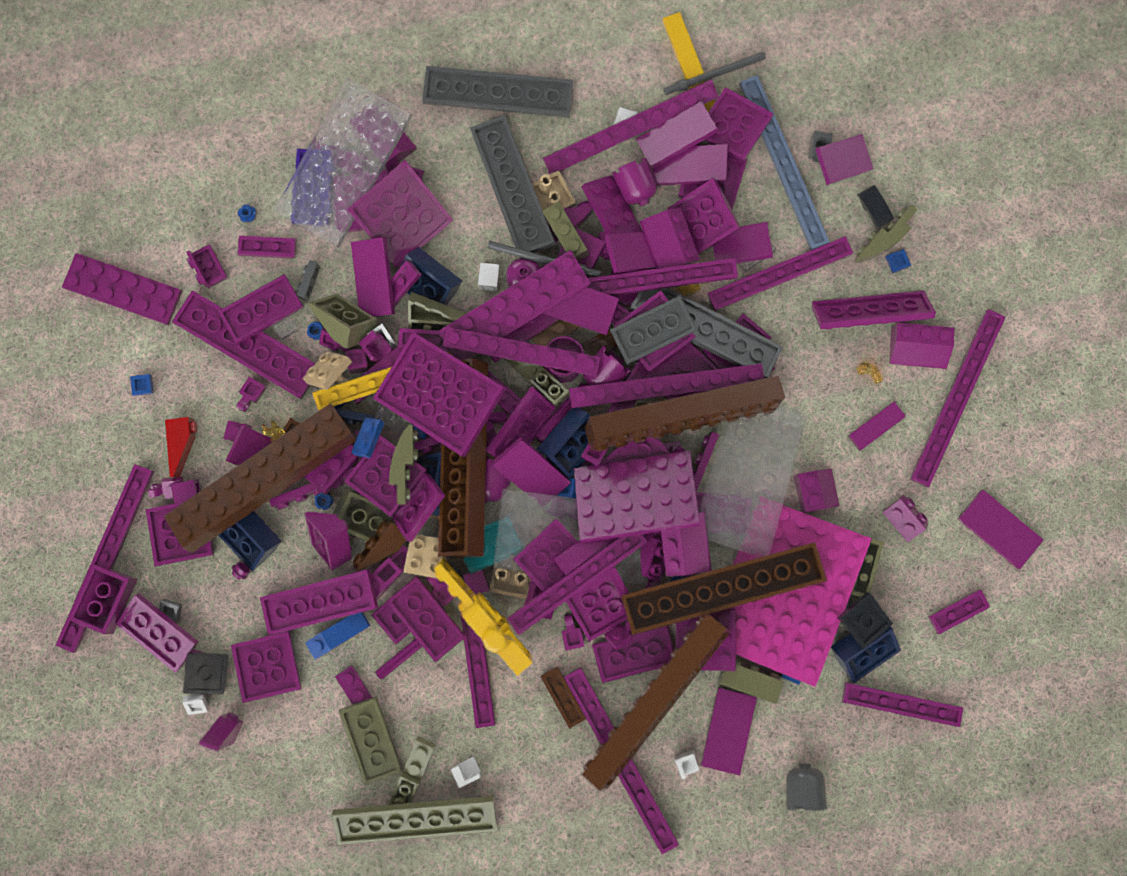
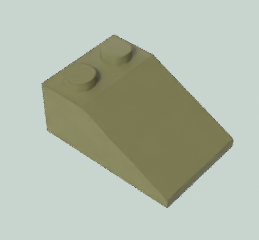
(343, 320)
(360, 514)

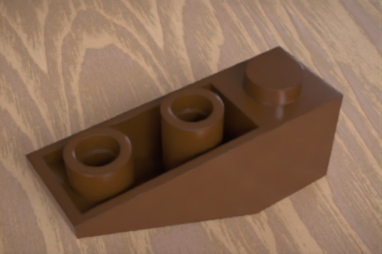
(383, 544)

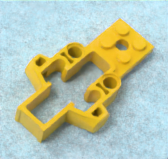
(485, 620)

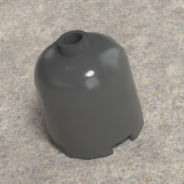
(805, 789)

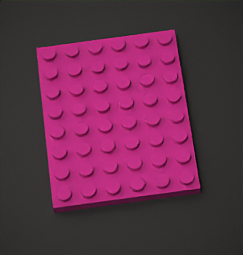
(798, 627)

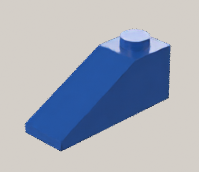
(337, 634)

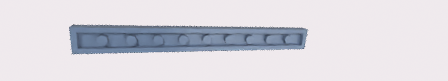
(787, 168)

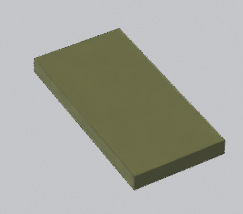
(370, 740)

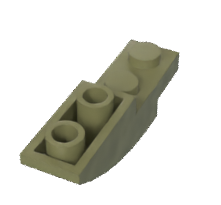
(886, 239)
(541, 380)
(404, 456)
(413, 772)

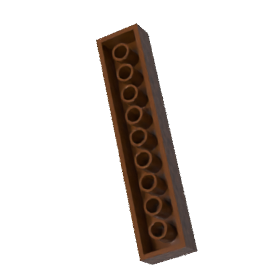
(684, 413)
(259, 478)
(464, 490)
(724, 588)
(655, 703)

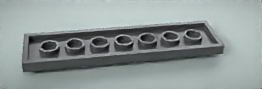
(497, 91)
(512, 185)
(722, 335)

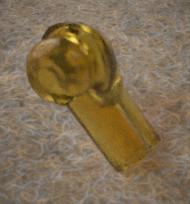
(871, 370)

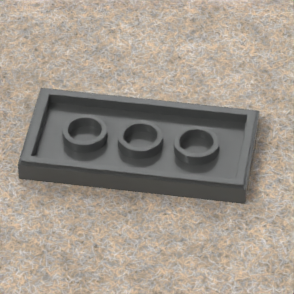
(653, 330)

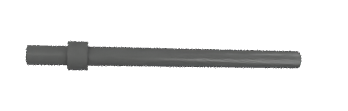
(683, 84)
(534, 256)

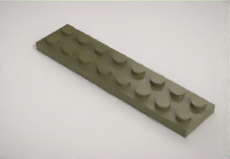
(415, 820)

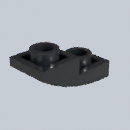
(876, 206)

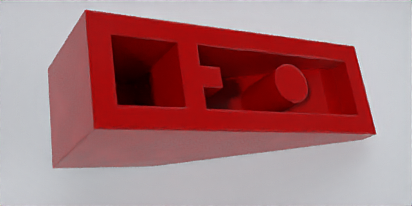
(180, 438)

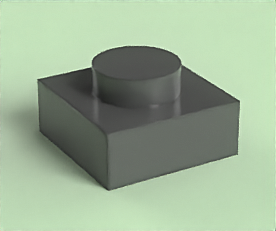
(171, 609)

